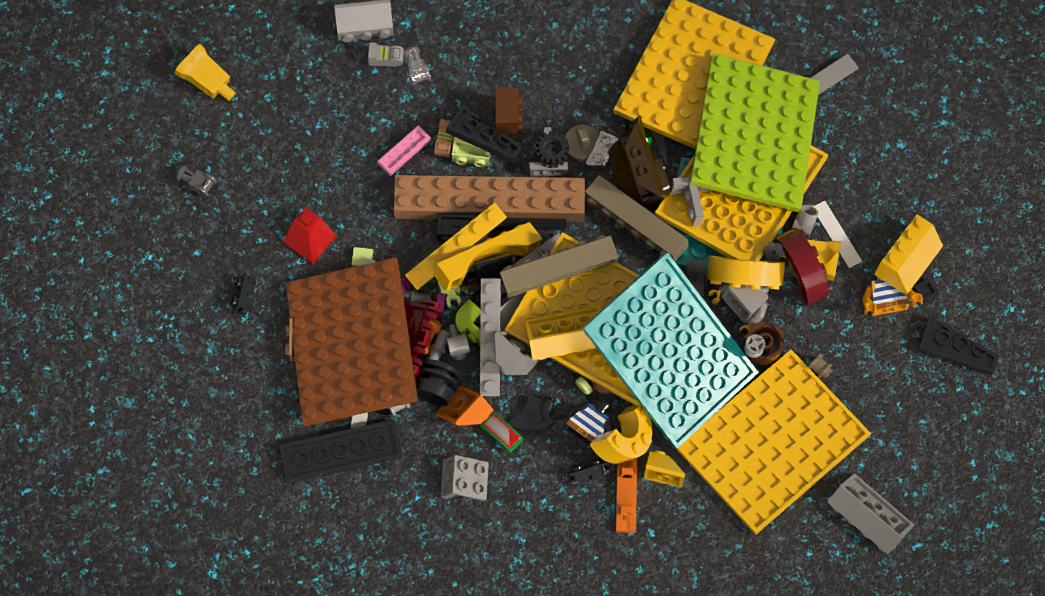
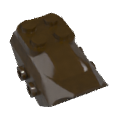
(636, 167)

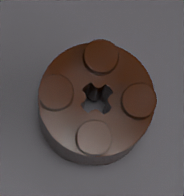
(773, 337)

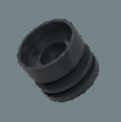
(436, 382)

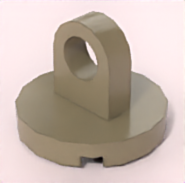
(581, 141)

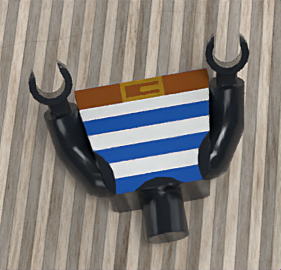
(586, 421)

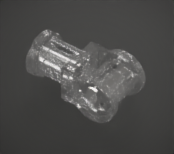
(417, 68)

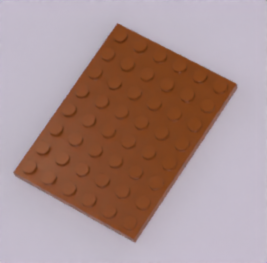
(351, 342)

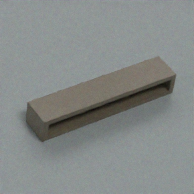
(635, 218)
(559, 266)

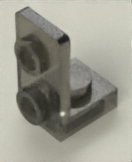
(602, 148)
(695, 274)

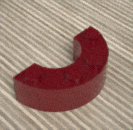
(805, 265)

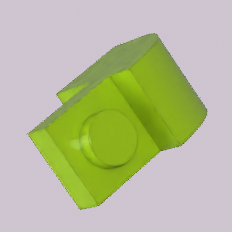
(466, 320)

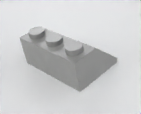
(364, 20)
(513, 355)

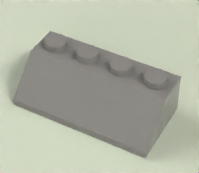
(870, 513)

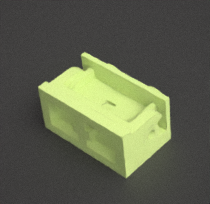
(465, 153)

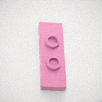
(404, 150)

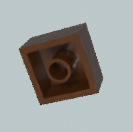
(508, 112)

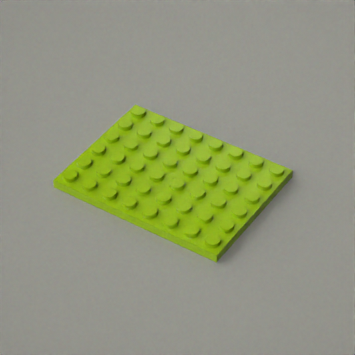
(755, 132)

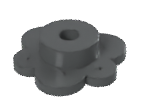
(776, 254)

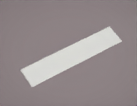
(837, 234)

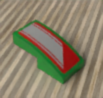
(502, 432)

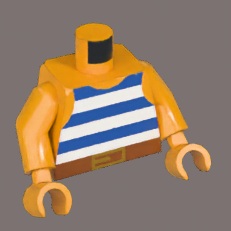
(884, 298)

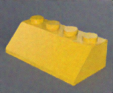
(910, 255)
(559, 333)

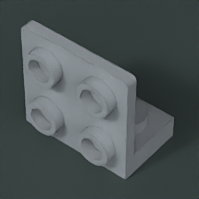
(464, 478)

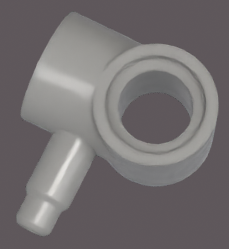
(806, 219)
(457, 344)

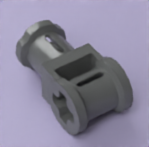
(198, 181)

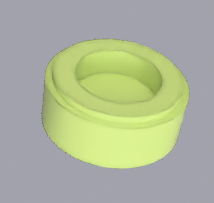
(584, 386)

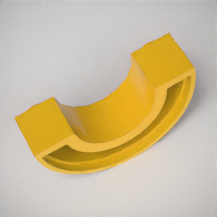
(745, 272)
(632, 441)

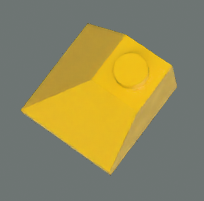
(663, 470)

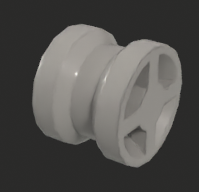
(756, 342)

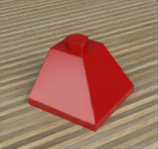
(309, 236)

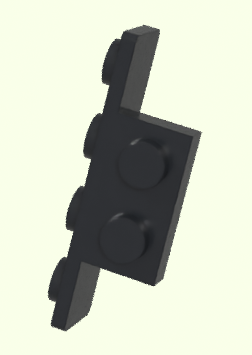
(487, 268)

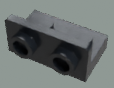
(450, 224)

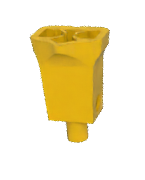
(205, 74)
(828, 255)

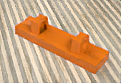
(626, 497)

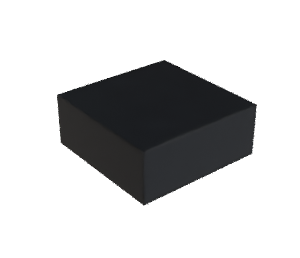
(927, 290)

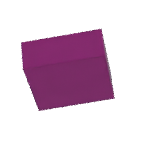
(441, 299)

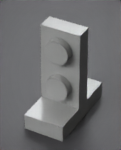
(537, 169)
(691, 196)

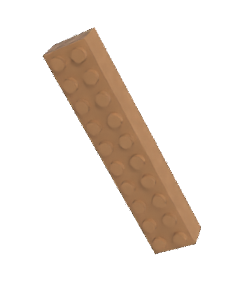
(516, 196)

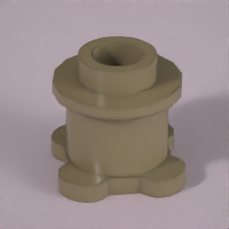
(821, 367)

